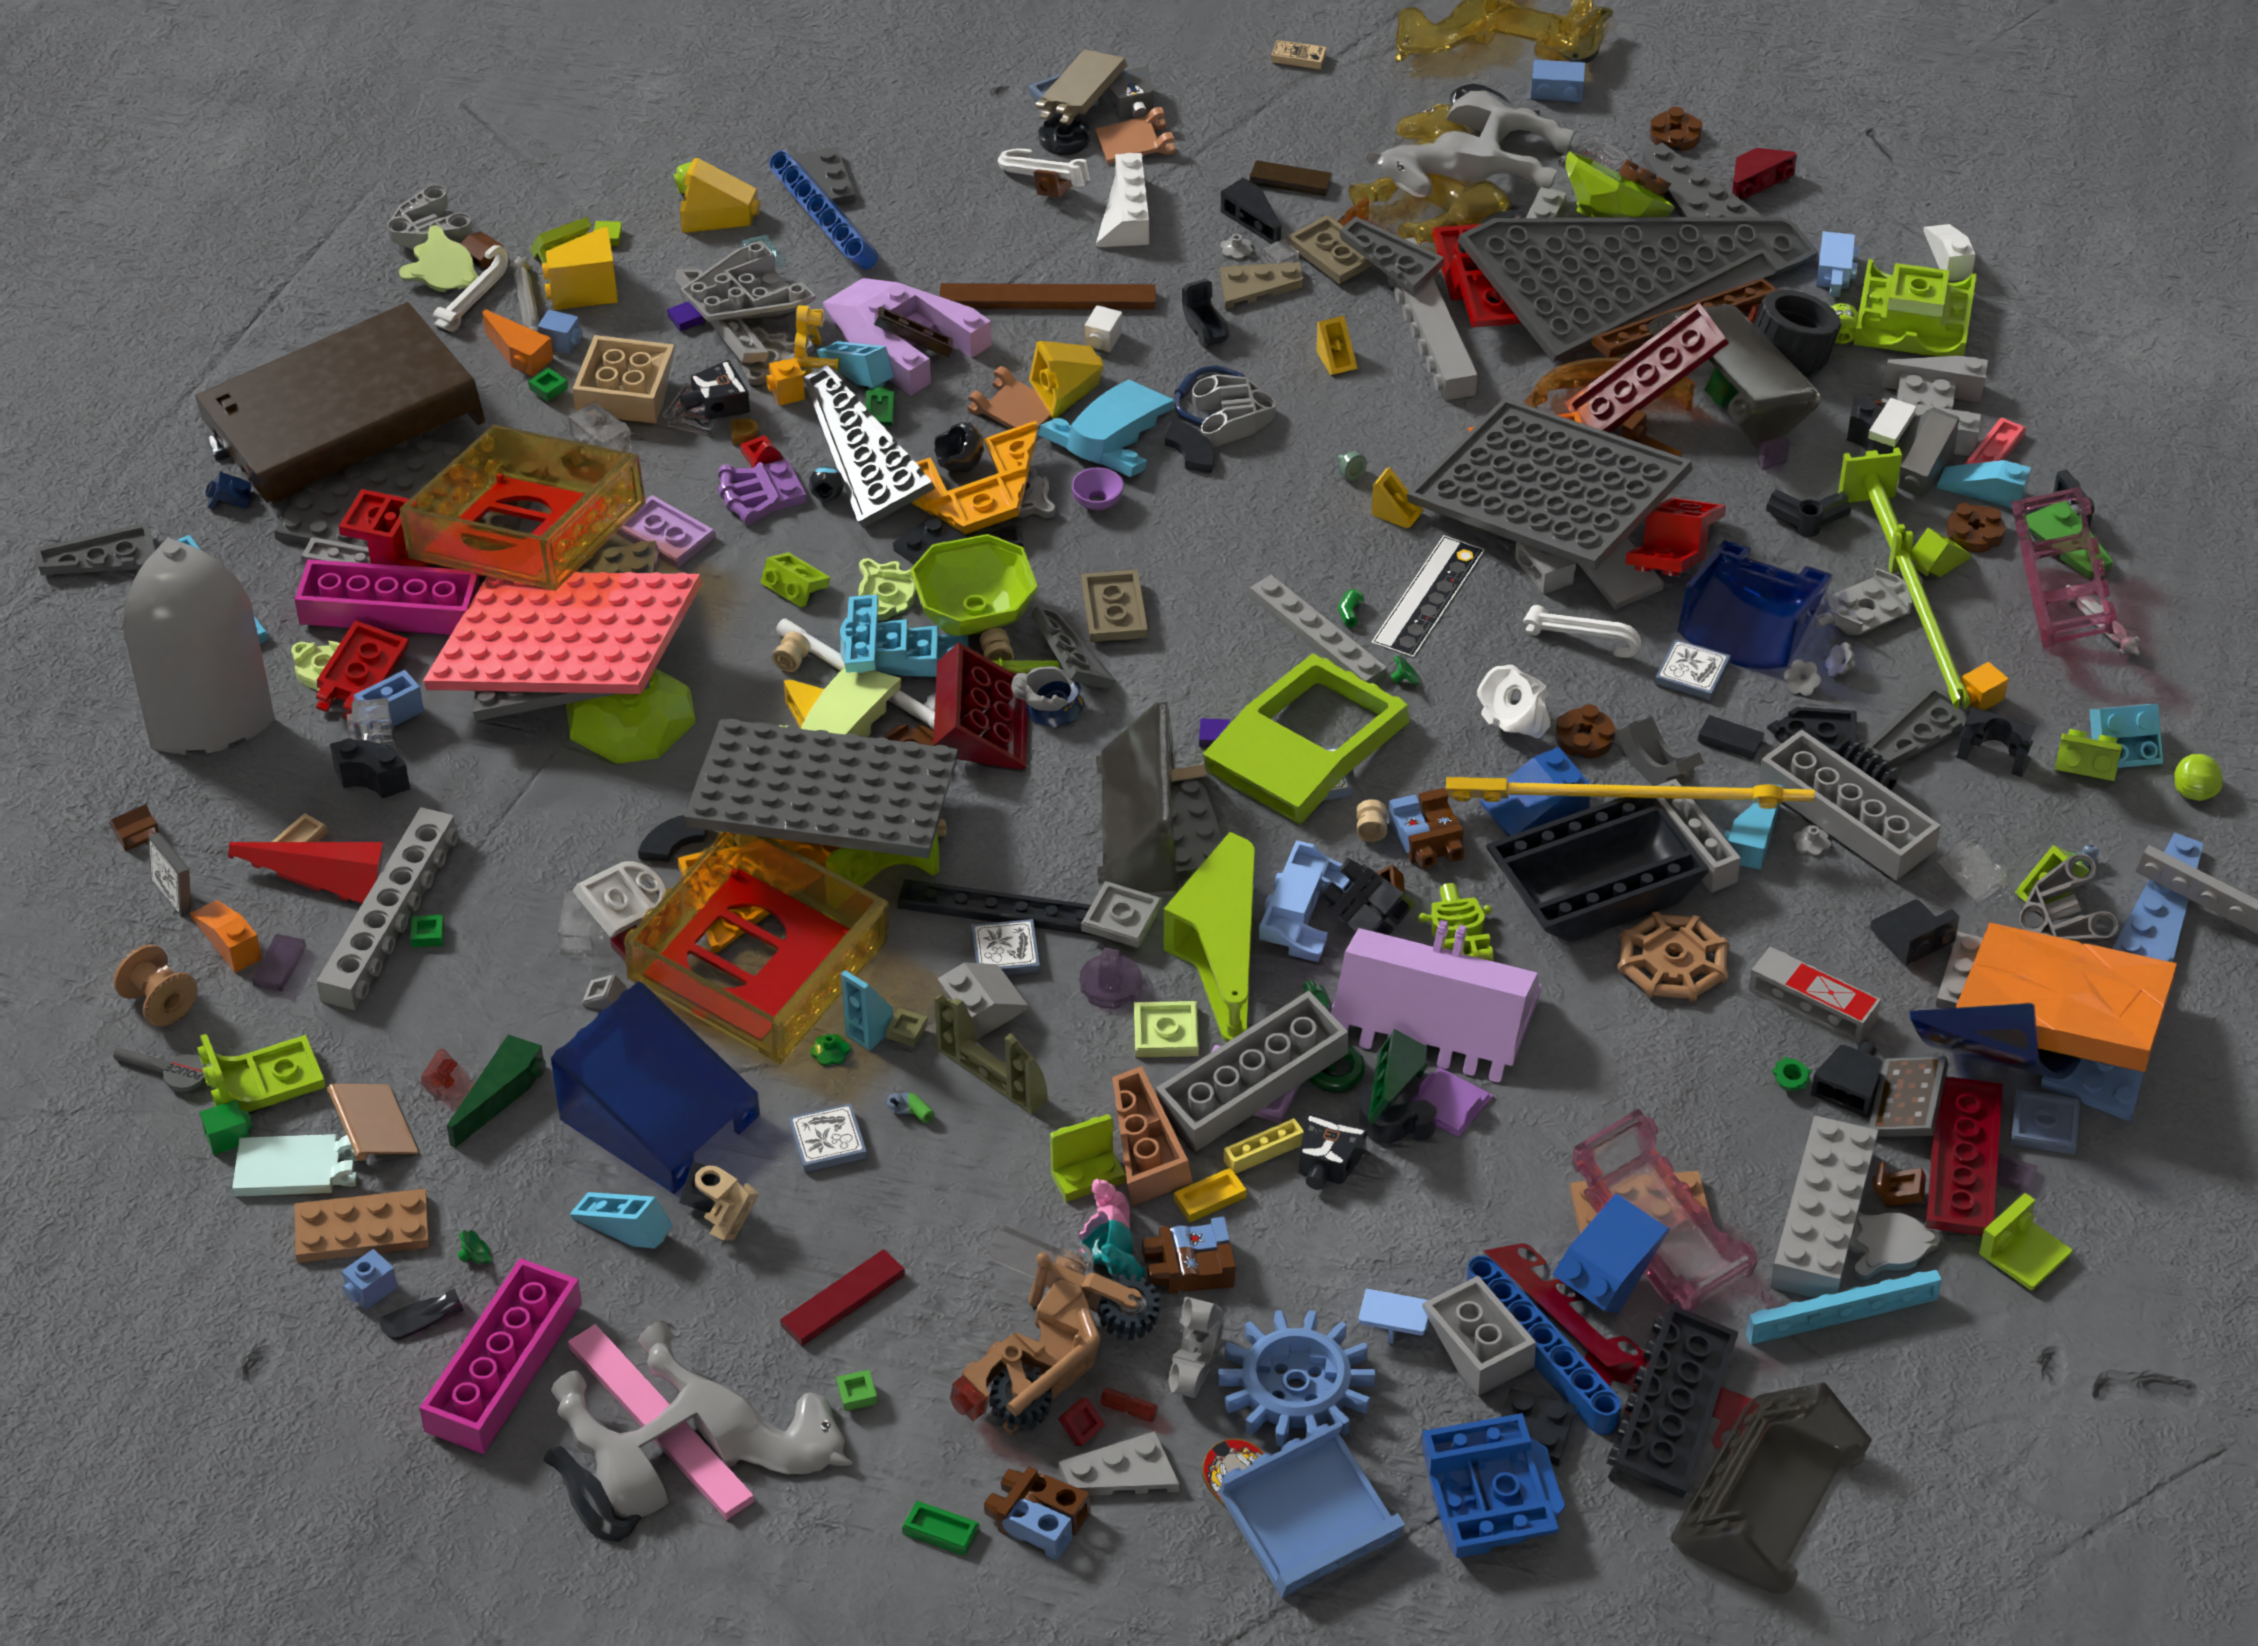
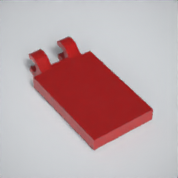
(359, 662)

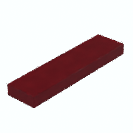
(842, 1297)

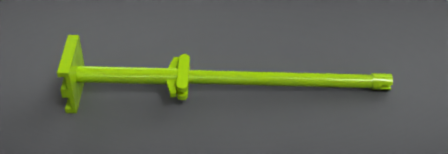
(1876, 480)

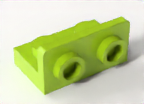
(793, 578)

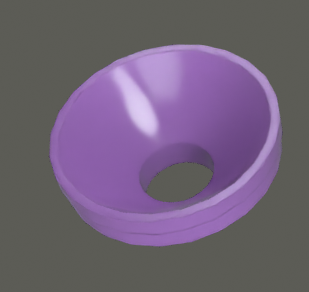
(1097, 483)

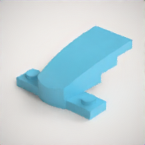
(1110, 425)
(890, 645)

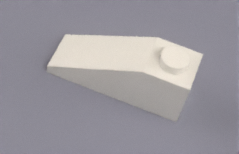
(1951, 250)

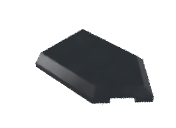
(1827, 726)

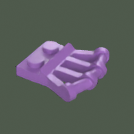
(777, 485)

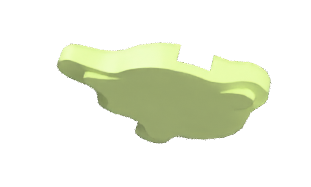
(441, 263)
(893, 586)
(311, 661)

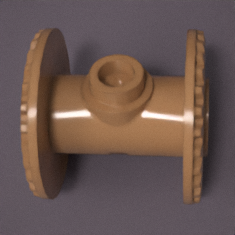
(148, 974)

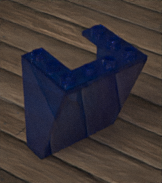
(648, 1087)

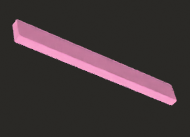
(645, 1404)

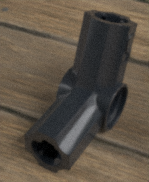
(1808, 514)

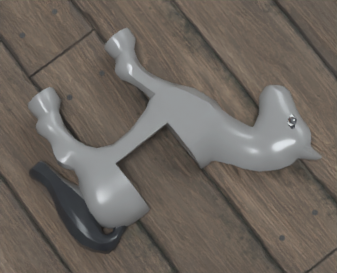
(1472, 157)
(735, 1431)

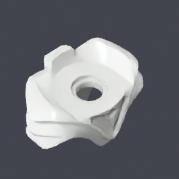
(1528, 715)

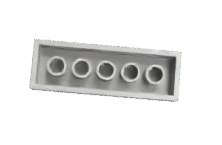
(1852, 805)
(1252, 1070)
(1824, 1208)

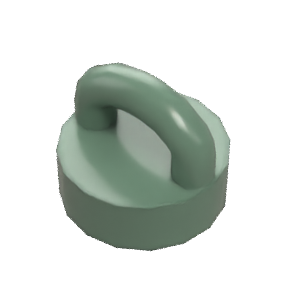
(1352, 465)

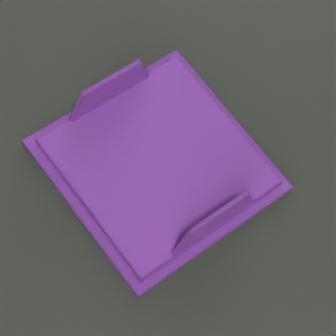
(1454, 1100)

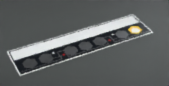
(1428, 596)

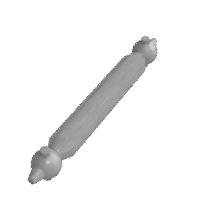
(525, 293)

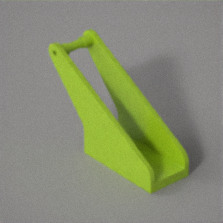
(1213, 929)

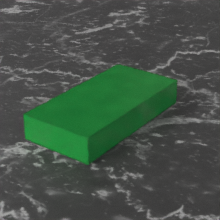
(940, 1528)

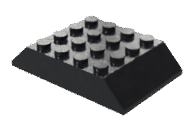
(1600, 866)

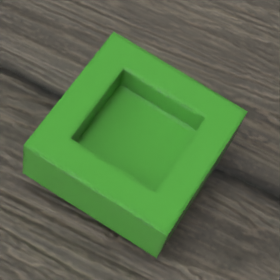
(856, 1390)

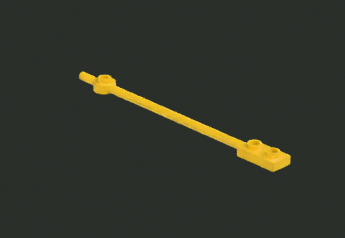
(1494, 789)

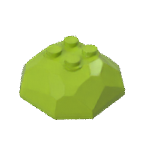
(1608, 194)
(974, 584)
(633, 724)

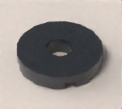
(1052, 140)

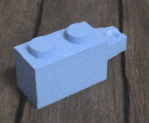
(1836, 261)

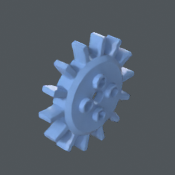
(1299, 1355)

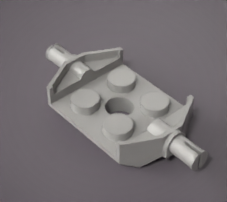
(1882, 593)

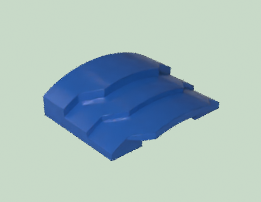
(1491, 1484)

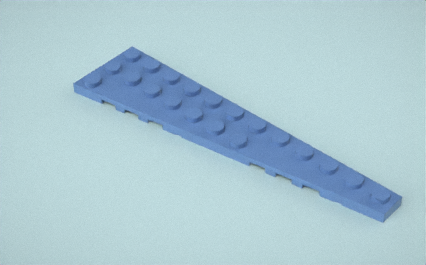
(2149, 932)

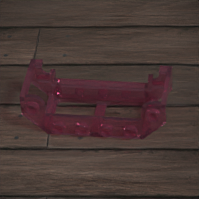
(2081, 541)

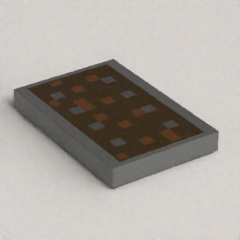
(1909, 1096)

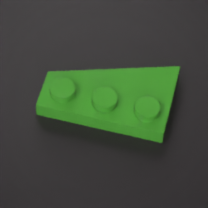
(2061, 521)

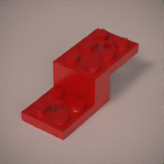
(1467, 281)
(1675, 536)

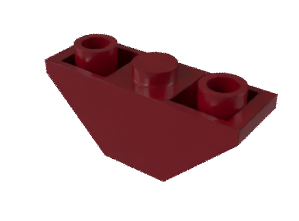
(1761, 170)

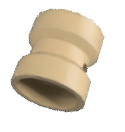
(996, 644)
(791, 651)
(1371, 820)

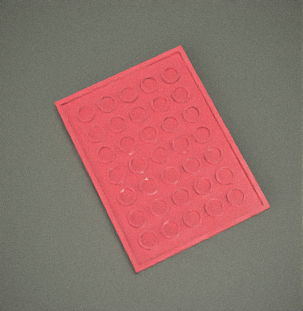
(583, 638)

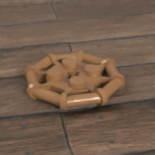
(1673, 969)

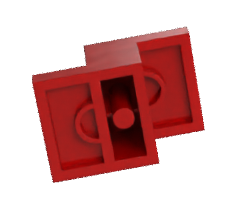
(378, 521)

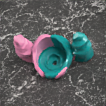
(1110, 1234)

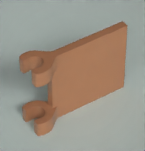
(1136, 136)
(1012, 405)

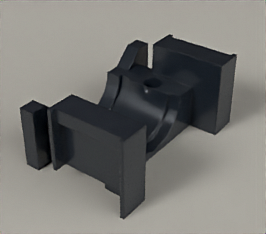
(1987, 726)

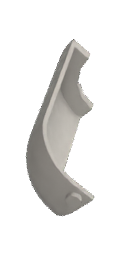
(195, 652)

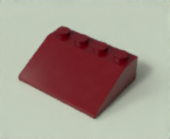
(979, 710)

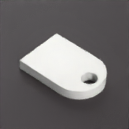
(618, 896)

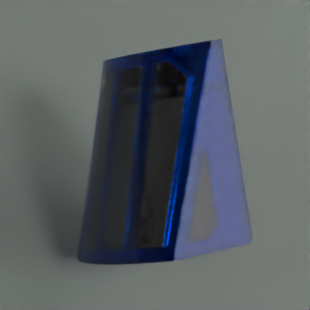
(1994, 1035)

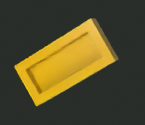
(1210, 1195)

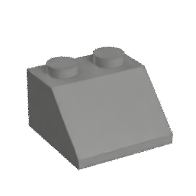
(986, 993)

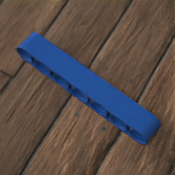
(823, 210)
(1554, 1355)

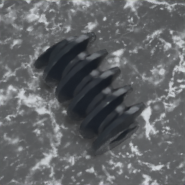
(1870, 764)

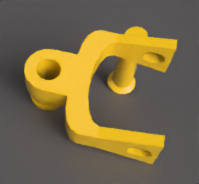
(806, 324)

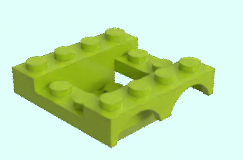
(1914, 311)

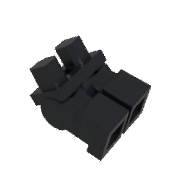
(1369, 898)

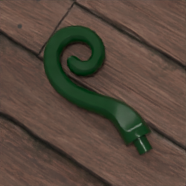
(1329, 1082)

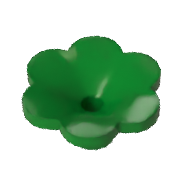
(1405, 671)
(830, 1049)
(473, 1248)

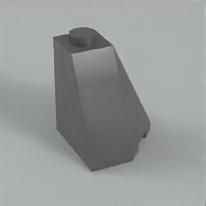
(1927, 450)

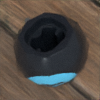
(826, 483)

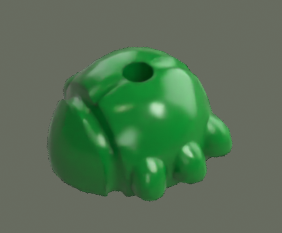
(1791, 1074)

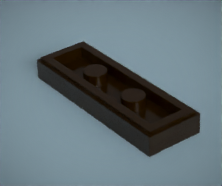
(1291, 178)
(913, 331)

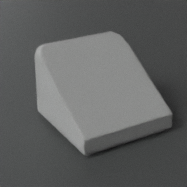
(603, 992)

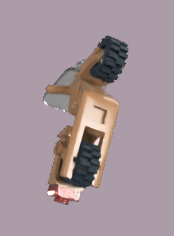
(1066, 1326)

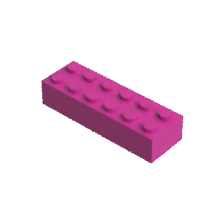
(384, 596)
(501, 1356)

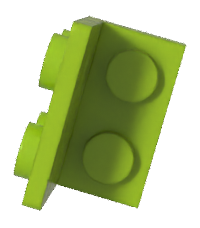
(2088, 756)
(1082, 1155)
(2022, 1246)

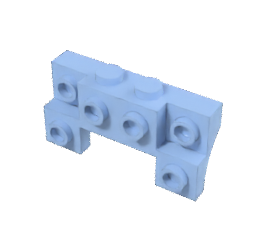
(1295, 899)

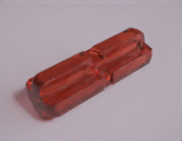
(1123, 1402)

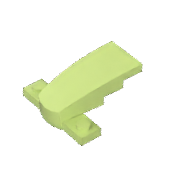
(852, 703)

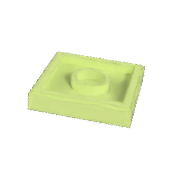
(1166, 1029)

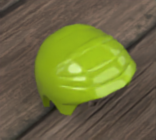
(2198, 777)

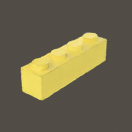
(1263, 1146)

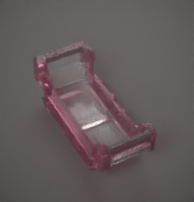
(1695, 1255)

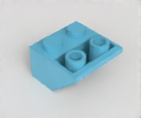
(2136, 730)

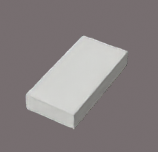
(1892, 422)

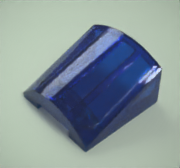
(1750, 607)

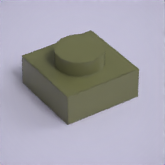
(906, 1027)

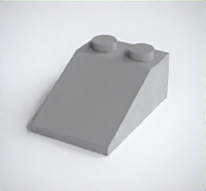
(1480, 1335)

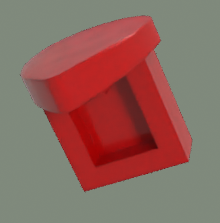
(760, 451)

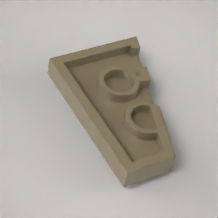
(1251, 281)

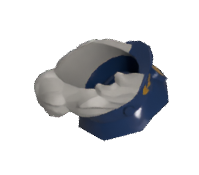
(1049, 695)

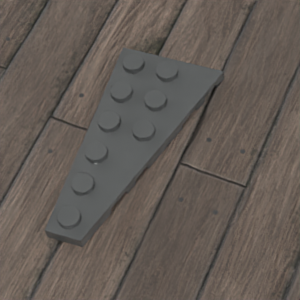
(1691, 189)

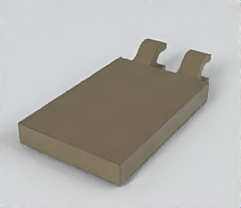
(1080, 85)

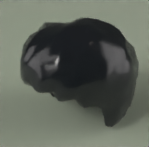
(959, 447)

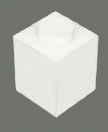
(1103, 328)

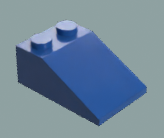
(1529, 811)
(1612, 1254)

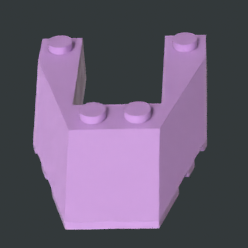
(855, 311)

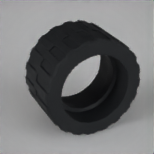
(1799, 327)

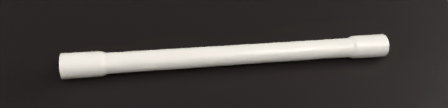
(834, 658)

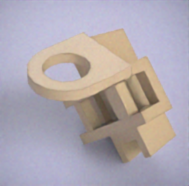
(731, 1200)

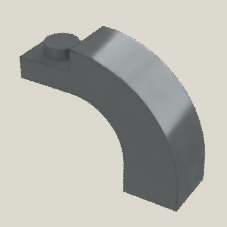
(1653, 756)

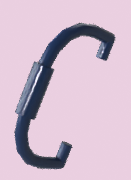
(1188, 382)

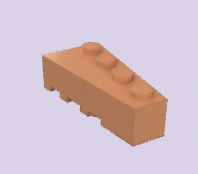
(1150, 1147)

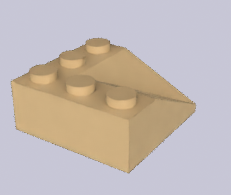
(625, 377)

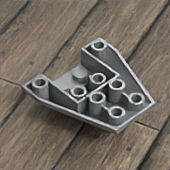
(745, 287)

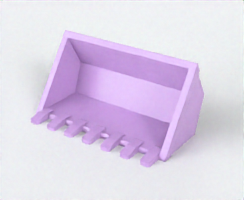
(1436, 998)

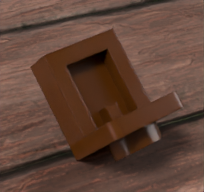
(1049, 184)
(1899, 1186)

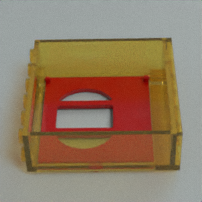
(582, 484)
(827, 928)

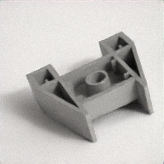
(1936, 384)

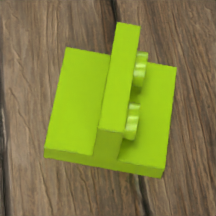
(559, 236)

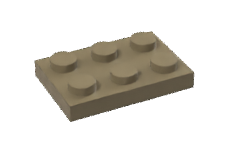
(1323, 248)
(1114, 605)

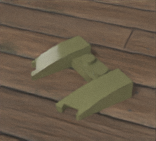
(1016, 1079)

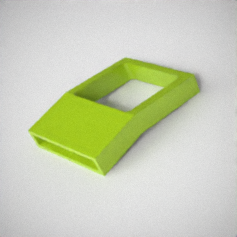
(1285, 767)

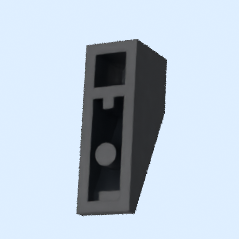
(1251, 209)

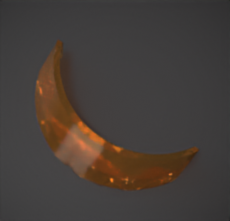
(1584, 372)

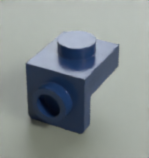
(228, 489)

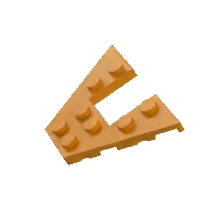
(990, 498)

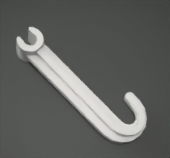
(1013, 162)
(451, 316)
(1540, 619)

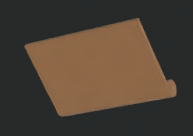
(372, 1119)

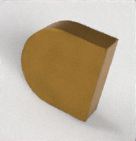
(743, 430)

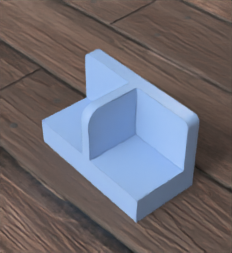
(1393, 1313)

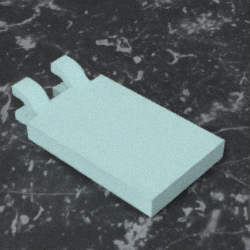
(293, 1165)

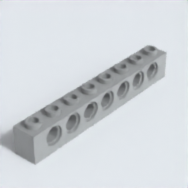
(387, 909)

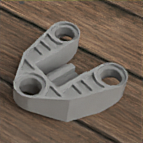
(416, 215)
(1241, 405)
(2056, 883)
(1199, 1346)

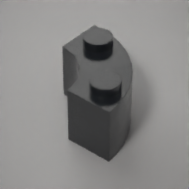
(1862, 418)
(369, 766)

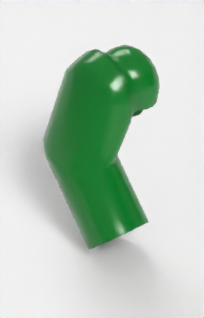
(1345, 607)

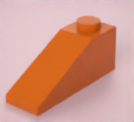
(519, 345)
(228, 934)

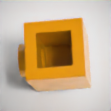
(786, 381)
(1985, 686)

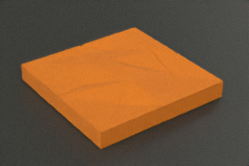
(2084, 995)

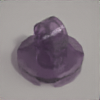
(1110, 979)

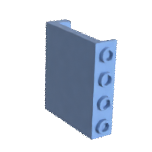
(1308, 1509)

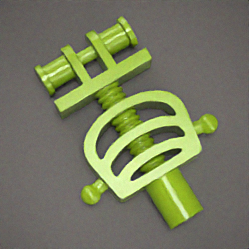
(1461, 912)

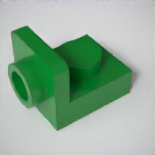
(881, 405)

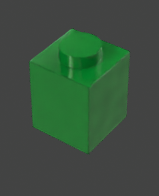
(225, 1126)

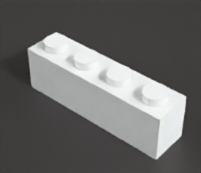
(1127, 210)

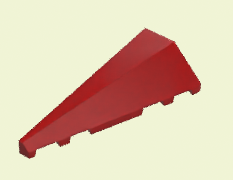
(334, 866)

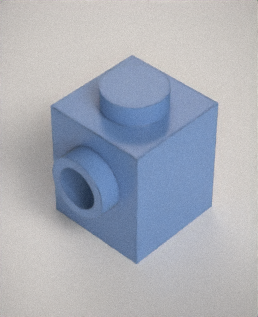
(562, 329)
(369, 1279)

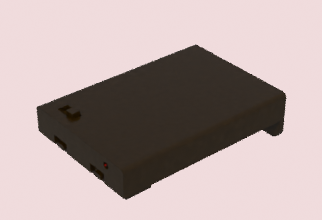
(338, 401)

